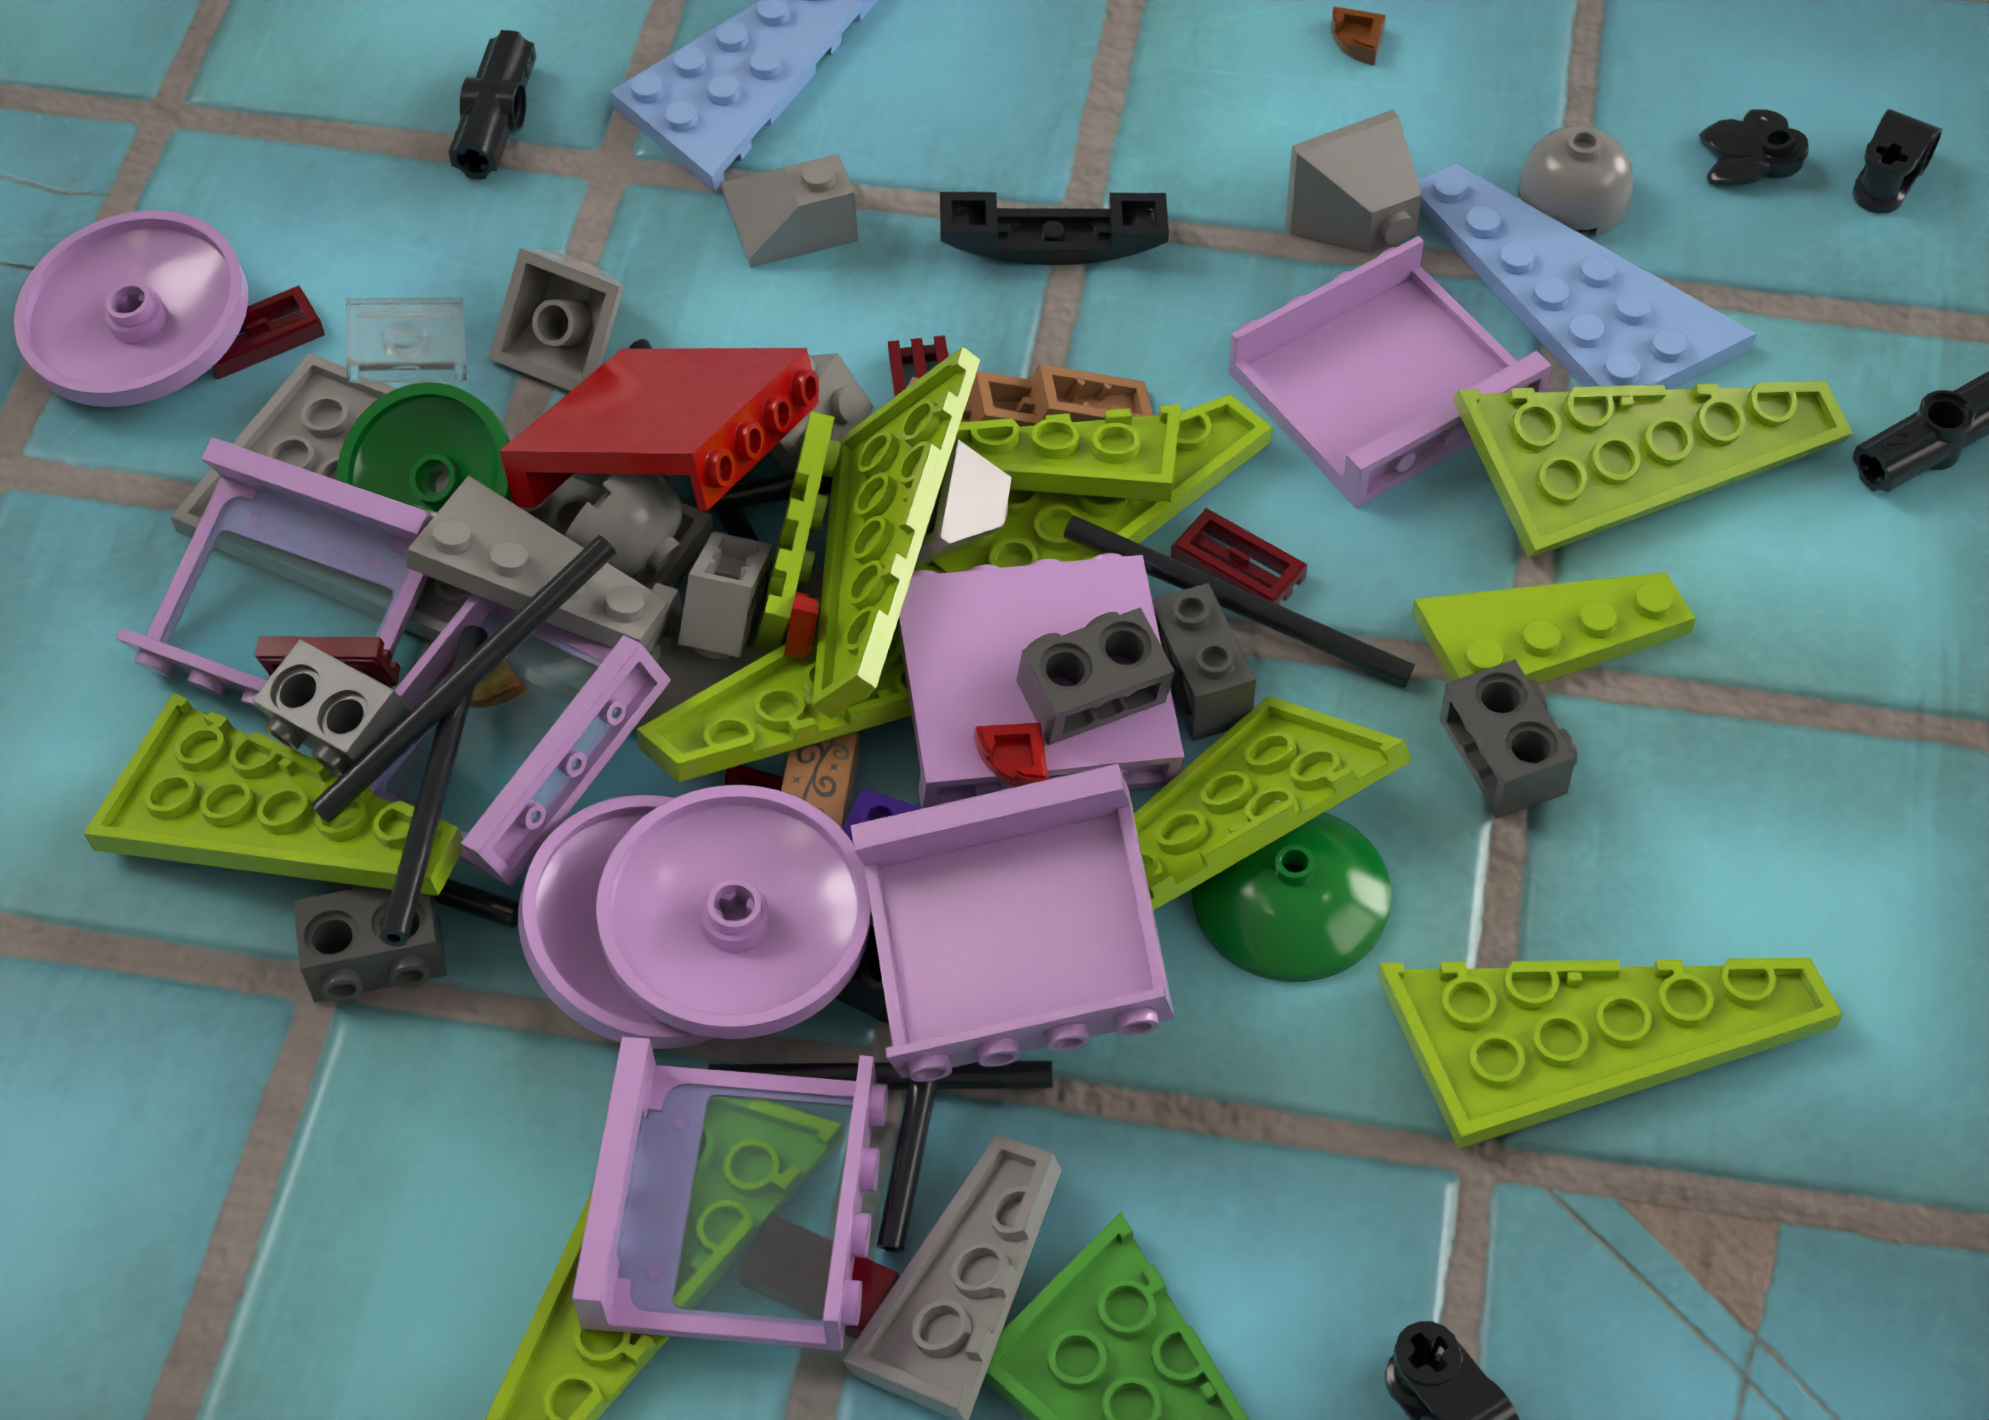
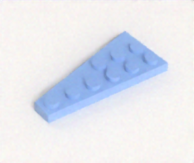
(733, 81)
(1576, 297)

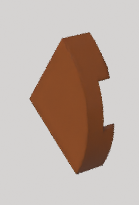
(1358, 33)

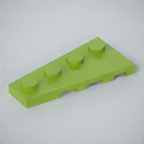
(1084, 458)
(803, 513)
(1553, 625)

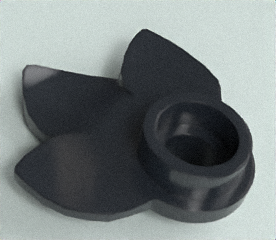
(1754, 148)

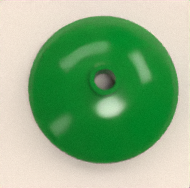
(417, 436)
(1301, 921)

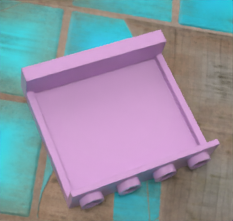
(1372, 370)
(963, 660)
(1013, 924)

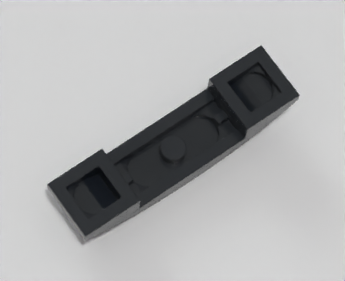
(1053, 234)

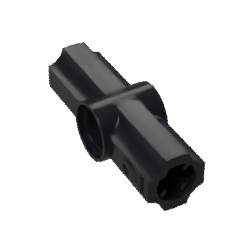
(492, 104)
(1927, 438)

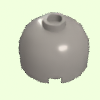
(1579, 178)
(636, 518)

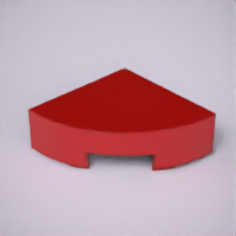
(802, 626)
(1013, 752)

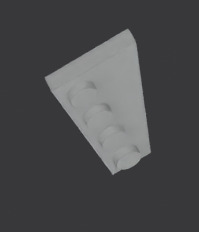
(509, 555)
(955, 1294)

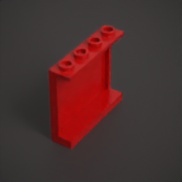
(666, 415)

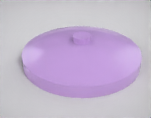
(131, 308)
(733, 911)
(562, 929)

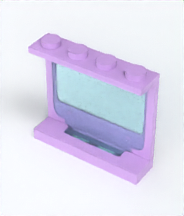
(280, 559)
(535, 754)
(730, 1204)

